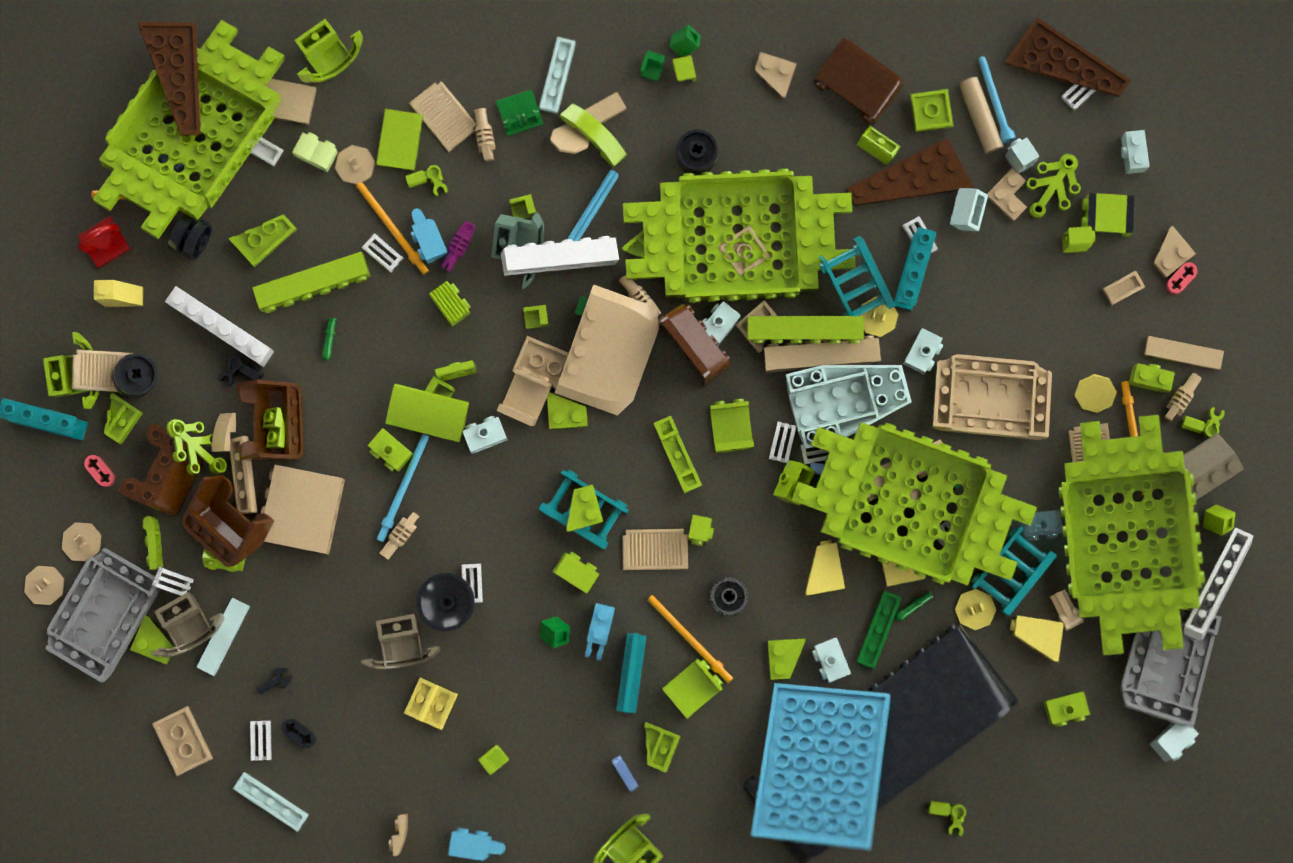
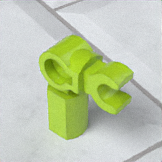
(432, 173)
(1208, 429)
(956, 811)

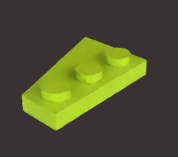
(264, 239)

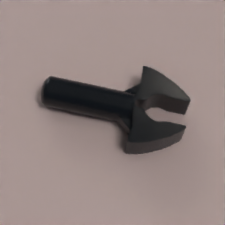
(274, 681)

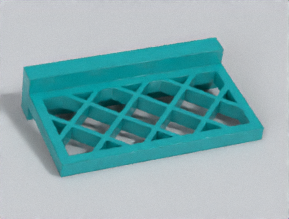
(631, 673)

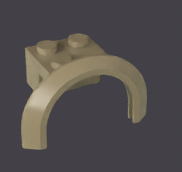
(185, 625)
(400, 644)

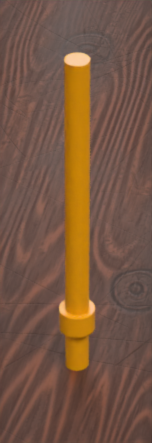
(414, 257)
(1128, 401)
(715, 665)

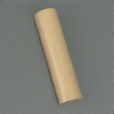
(981, 115)
(242, 479)

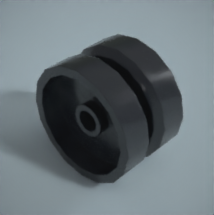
(698, 141)
(190, 237)
(142, 367)

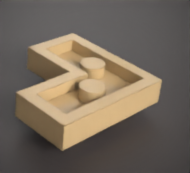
(1003, 195)

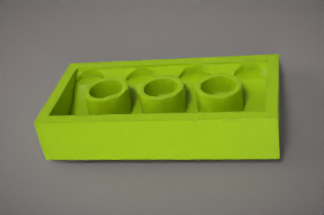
(427, 413)

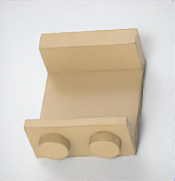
(525, 396)

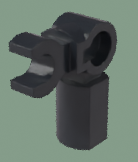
(237, 364)

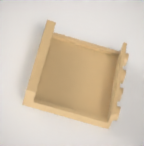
(302, 508)

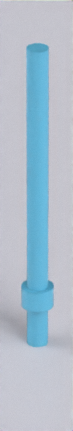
(388, 522)

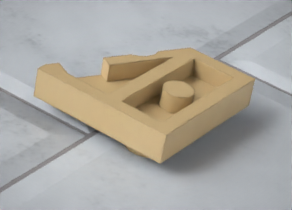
(1172, 253)

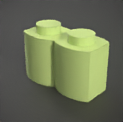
(315, 152)

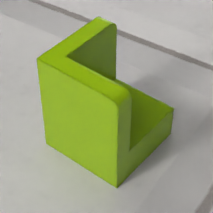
(684, 68)
(522, 207)
(536, 316)
(440, 387)
(1219, 520)
(493, 759)

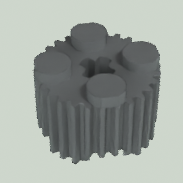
(720, 603)

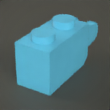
(428, 237)
(599, 628)
(473, 846)

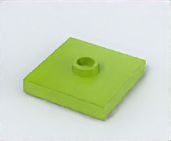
(931, 110)
(456, 370)

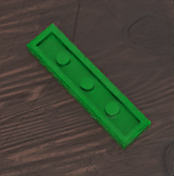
(878, 629)

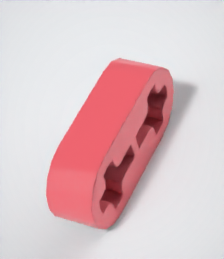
(1184, 281)
(96, 473)

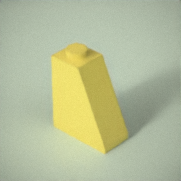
(117, 294)
(825, 570)
(1039, 635)

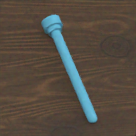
(1006, 134)

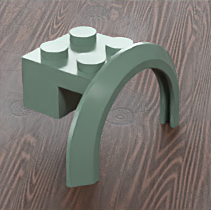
(517, 232)

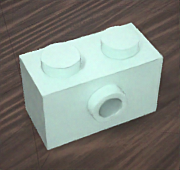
(1134, 151)
(1021, 155)
(968, 209)
(721, 321)
(923, 351)
(485, 434)
(831, 659)
(1173, 741)

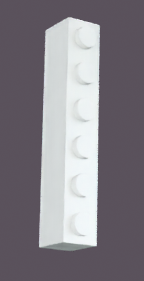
(559, 256)
(219, 326)
(1218, 584)

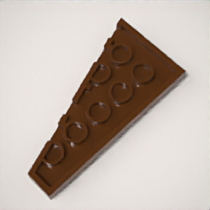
(1056, 56)
(174, 57)
(921, 174)

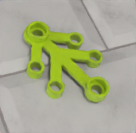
(1055, 183)
(193, 446)

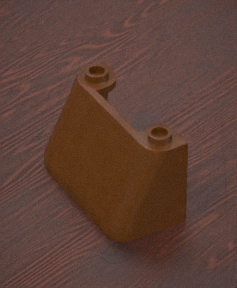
(859, 80)

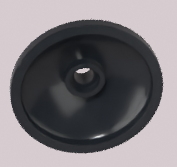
(432, 602)

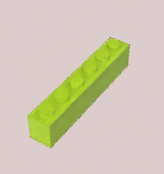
(311, 282)
(806, 328)

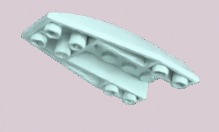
(844, 396)

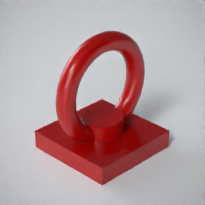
(103, 242)

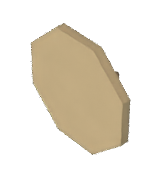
(569, 139)
(355, 164)
(81, 541)
(44, 585)

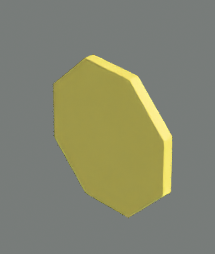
(879, 320)
(1095, 393)
(975, 609)

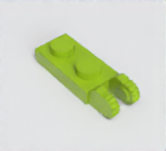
(153, 543)

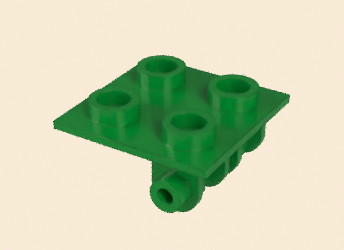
(519, 112)

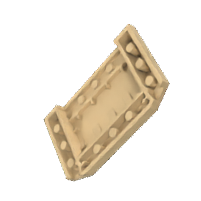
(609, 351)
(992, 397)

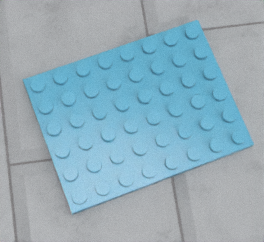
(821, 766)

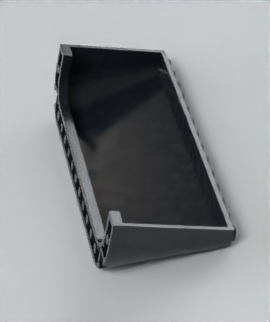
(933, 711)

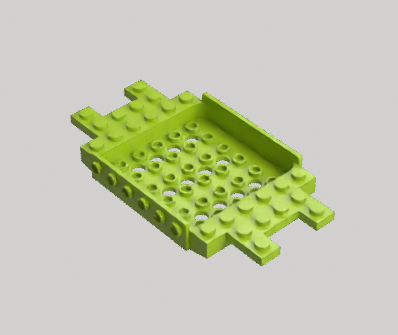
(228, 79)
(671, 238)
(1124, 468)
(976, 526)

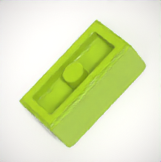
(878, 145)

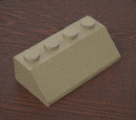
(1211, 464)

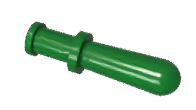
(327, 348)
(908, 610)

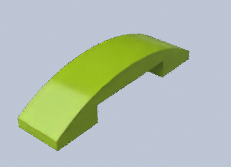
(595, 133)
(677, 454)

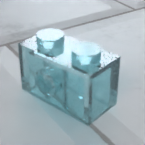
(1043, 524)

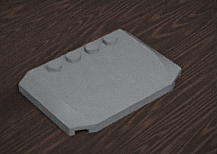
(101, 614)
(1167, 681)

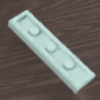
(557, 75)
(223, 637)
(270, 801)

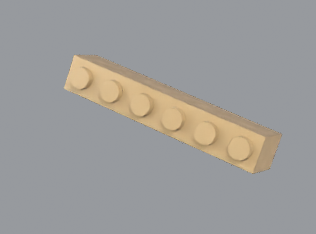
(811, 355)

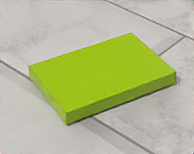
(399, 139)

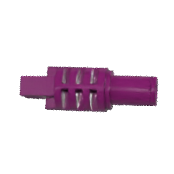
(458, 245)

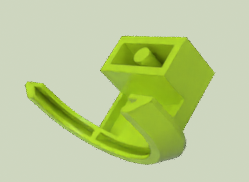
(326, 52)
(59, 374)
(629, 845)

